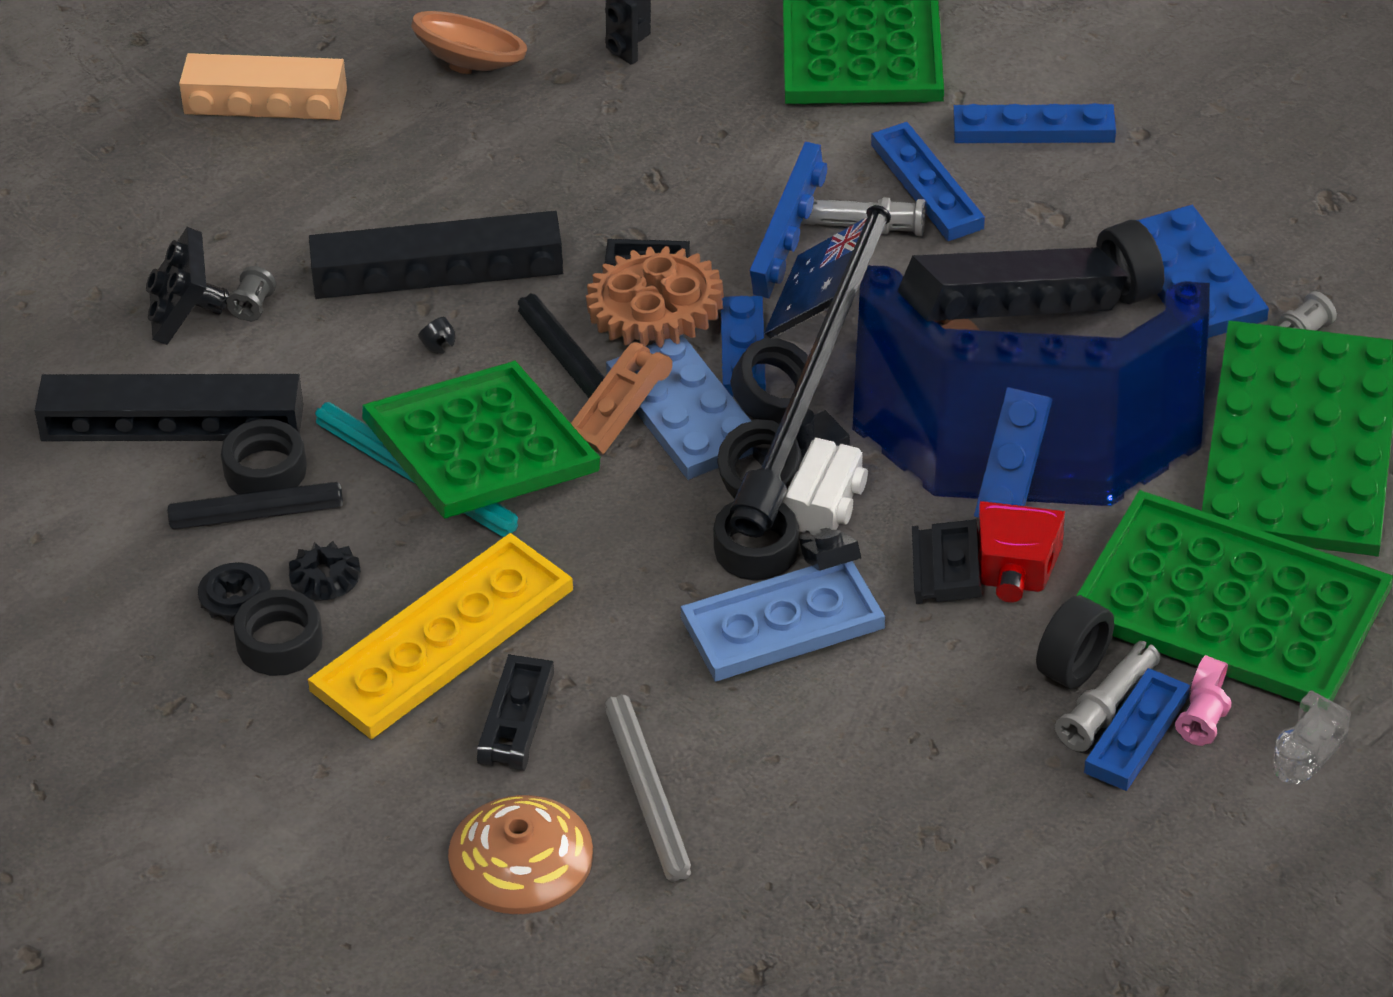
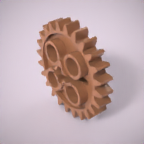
(654, 296)

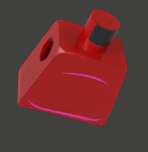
(1018, 547)

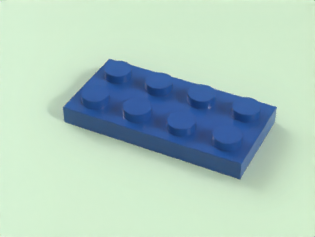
(1196, 255)

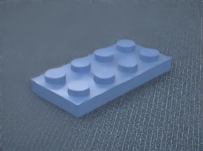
(689, 410)
(781, 618)

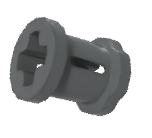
(251, 293)

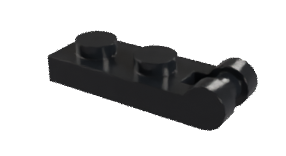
(515, 711)

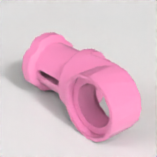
(1207, 703)

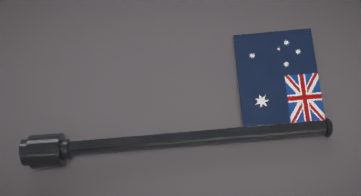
(819, 281)

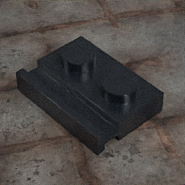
(946, 561)

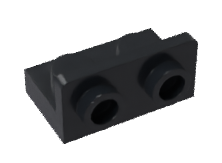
(626, 26)

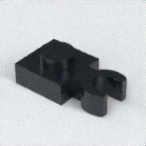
(829, 549)

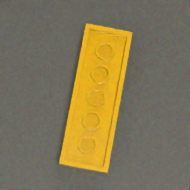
(440, 635)

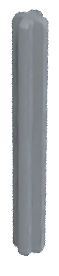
(648, 788)

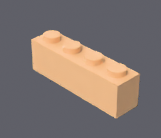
(263, 86)

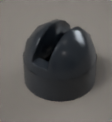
(437, 334)

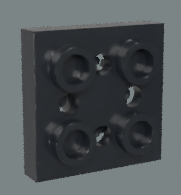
(180, 286)

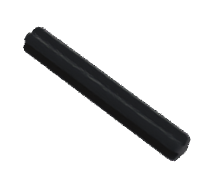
(560, 343)
(255, 505)

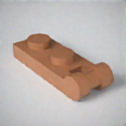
(620, 395)

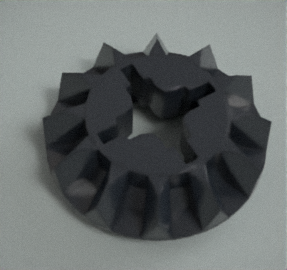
(230, 578)
(310, 581)

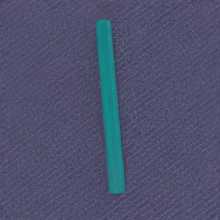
(363, 438)

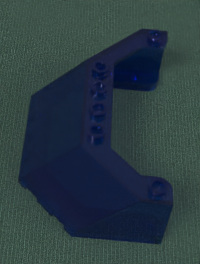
(1114, 413)

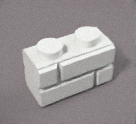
(825, 486)

